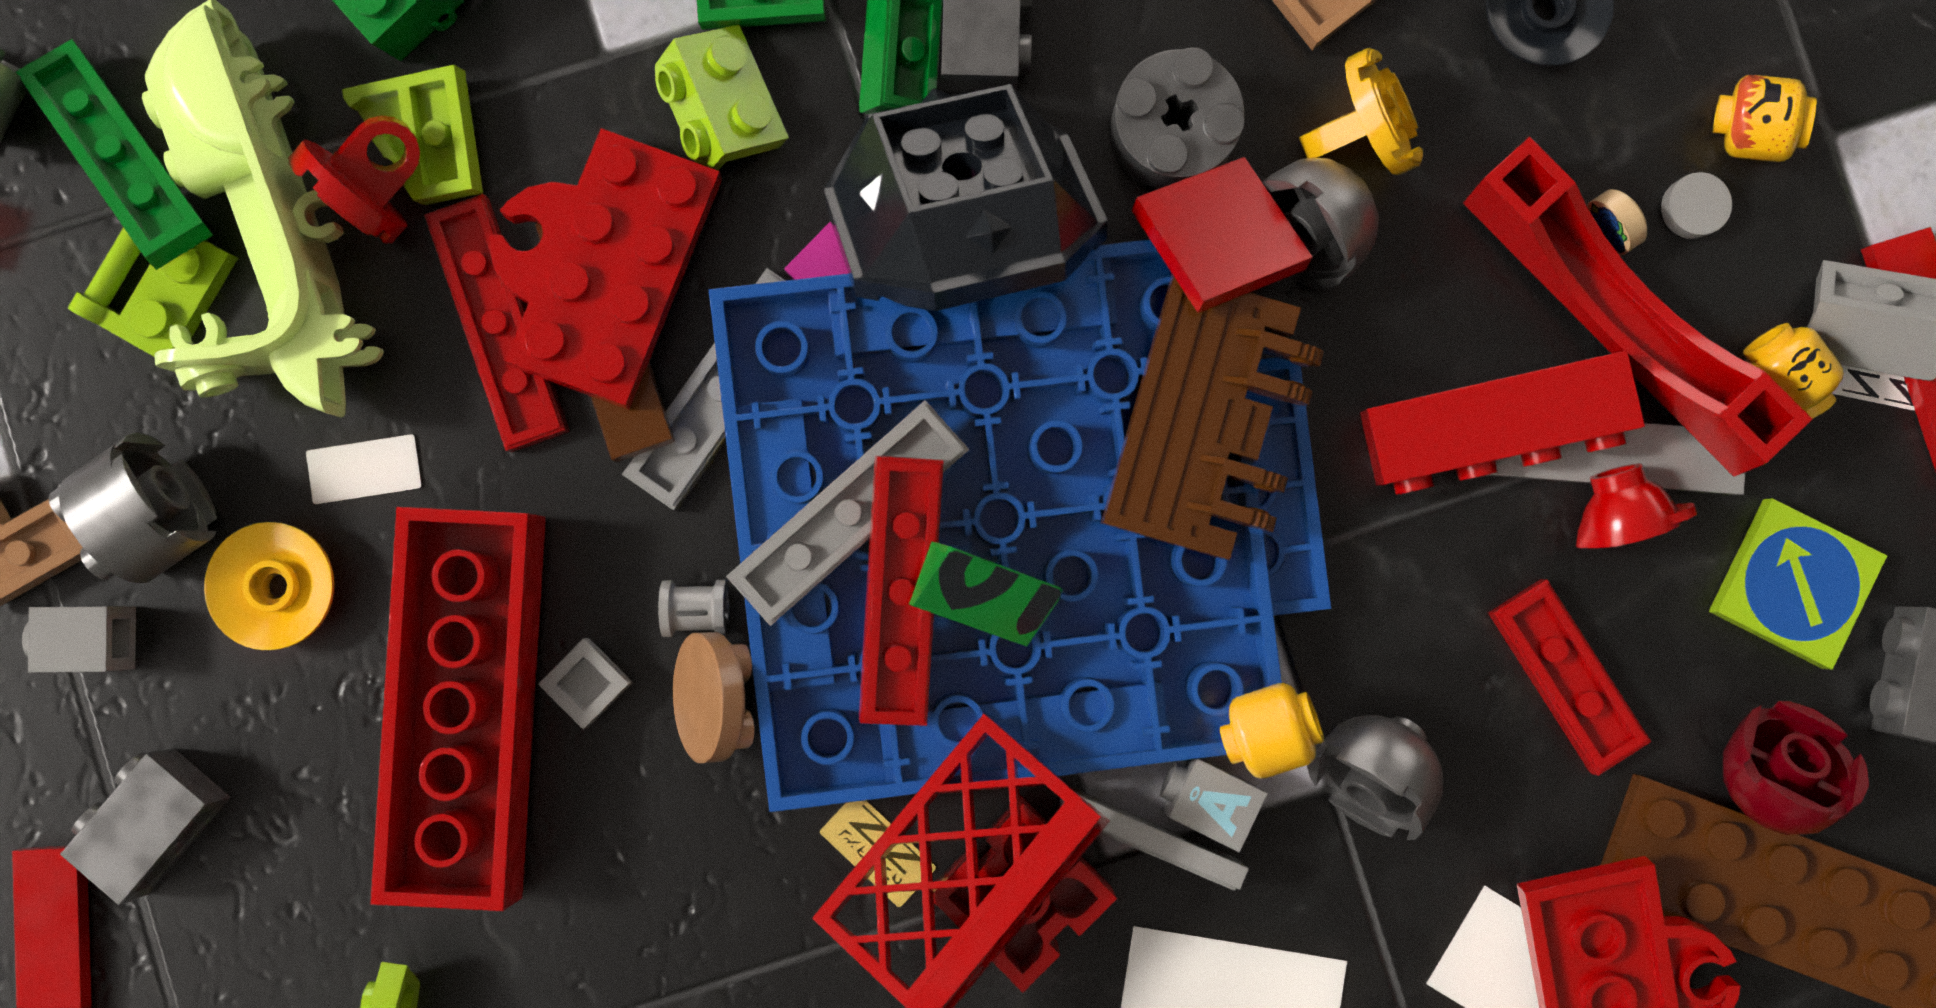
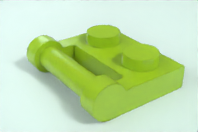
(162, 298)

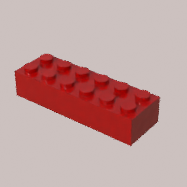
(458, 709)

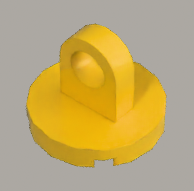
(1380, 114)

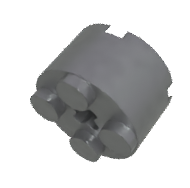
(1189, 88)
(134, 510)

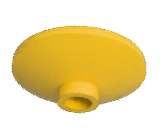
(240, 581)

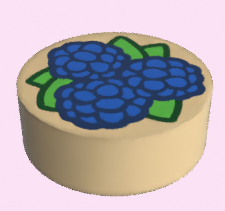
(1619, 220)

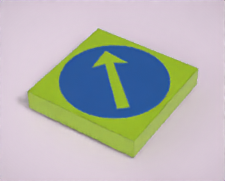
(1798, 583)

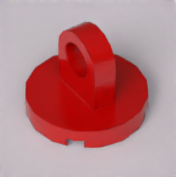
(354, 183)

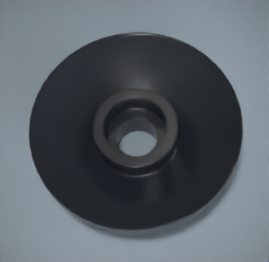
(1566, 38)

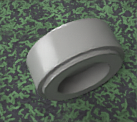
(1696, 205)

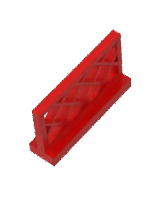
(1005, 907)

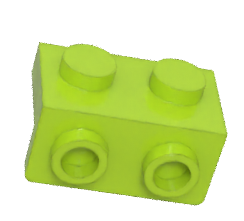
(718, 97)

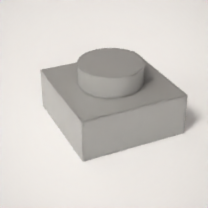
(585, 683)

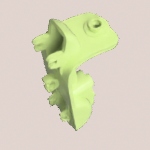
(230, 139)

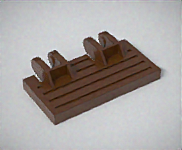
(1197, 415)

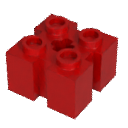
(1073, 902)

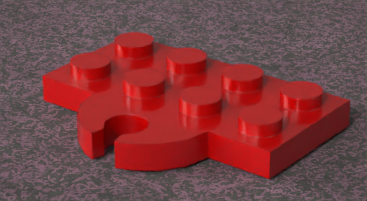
(603, 264)
(1605, 942)

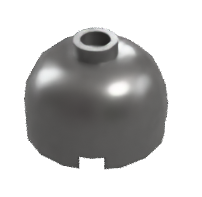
(1330, 214)
(1381, 773)

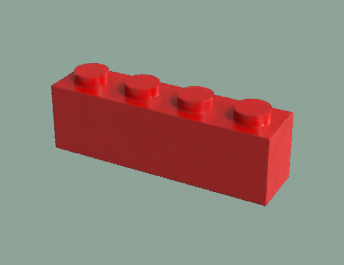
(1503, 419)

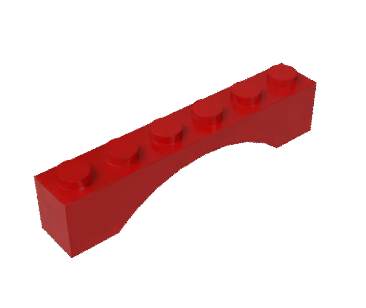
(1715, 395)

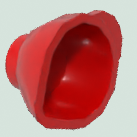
(1628, 509)

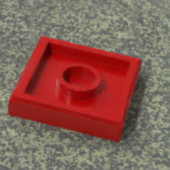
(1221, 234)

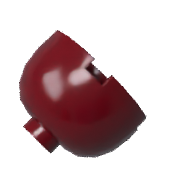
(1793, 770)

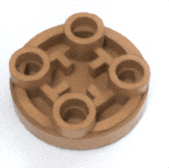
(712, 697)

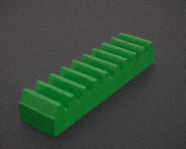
(114, 154)

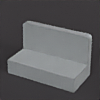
(1877, 319)

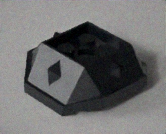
(961, 201)

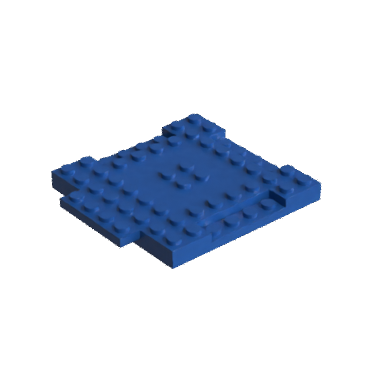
(1042, 396)

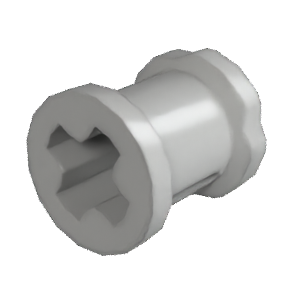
(694, 608)

